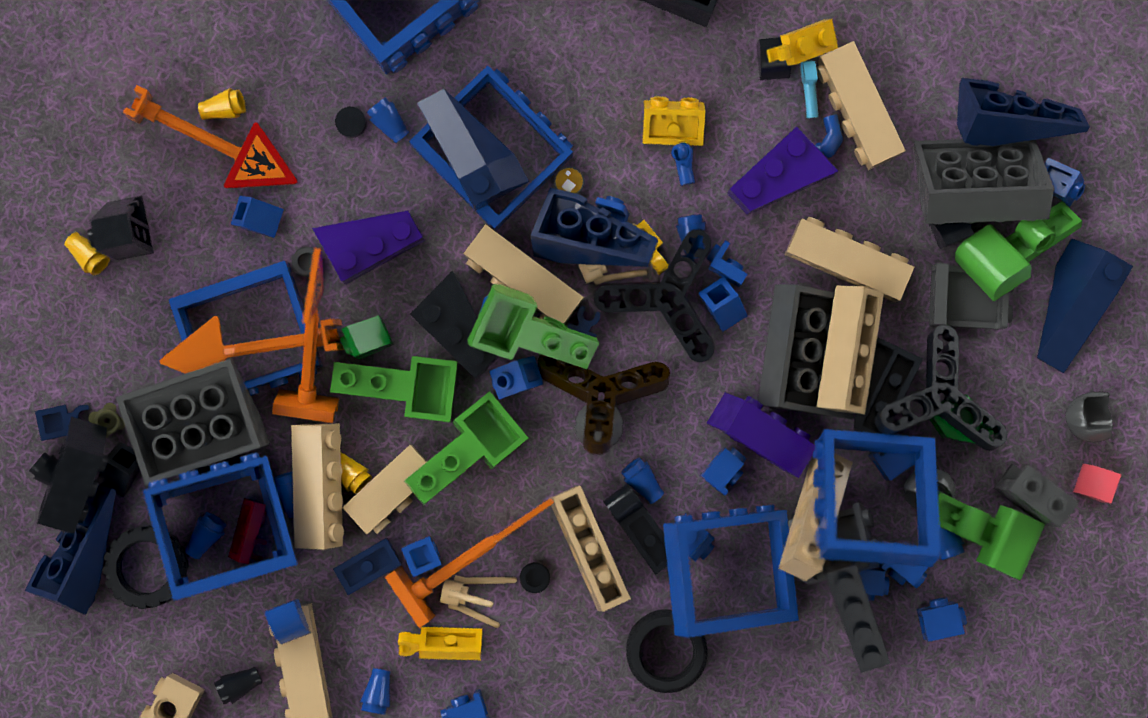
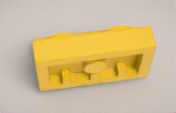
(673, 121)

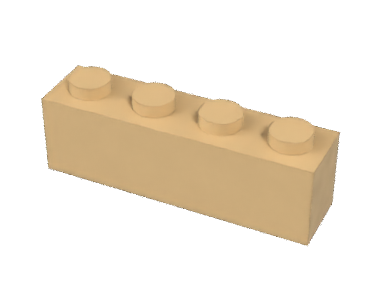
(860, 106)
(848, 259)
(520, 272)
(850, 349)
(317, 485)
(303, 673)

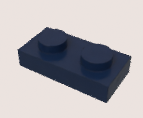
(367, 566)

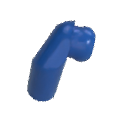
(684, 157)

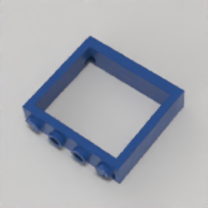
(538, 122)
(234, 285)
(924, 452)
(680, 575)

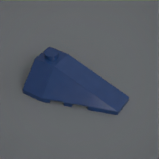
(1001, 119)
(476, 155)
(580, 233)
(1080, 294)
(76, 567)

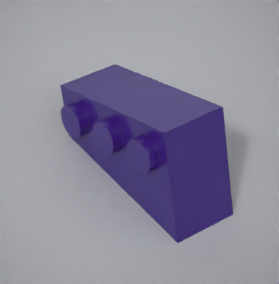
(782, 172)
(368, 242)
(763, 433)

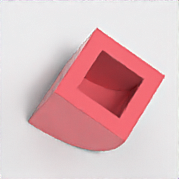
(1097, 483)

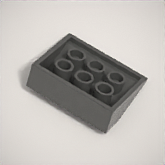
(982, 182)
(797, 349)
(191, 421)

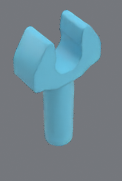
(809, 79)

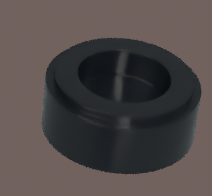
(350, 122)
(535, 577)

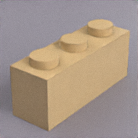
(385, 492)

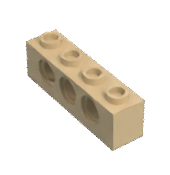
(589, 549)
(801, 552)
(178, 691)

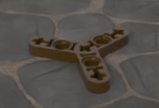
(648, 378)

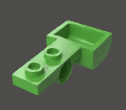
(1003, 263)
(509, 324)
(425, 388)
(485, 434)
(1004, 540)

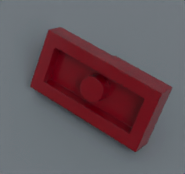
(249, 522)

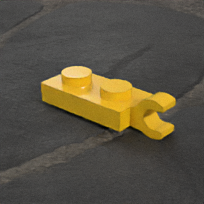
(805, 43)
(442, 643)

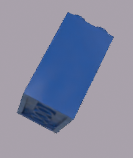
(413, 38)
(220, 473)

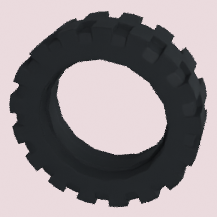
(113, 569)

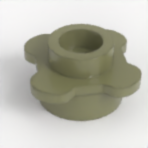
(109, 411)

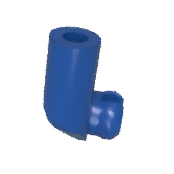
(834, 136)

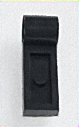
(639, 526)

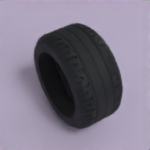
(650, 680)

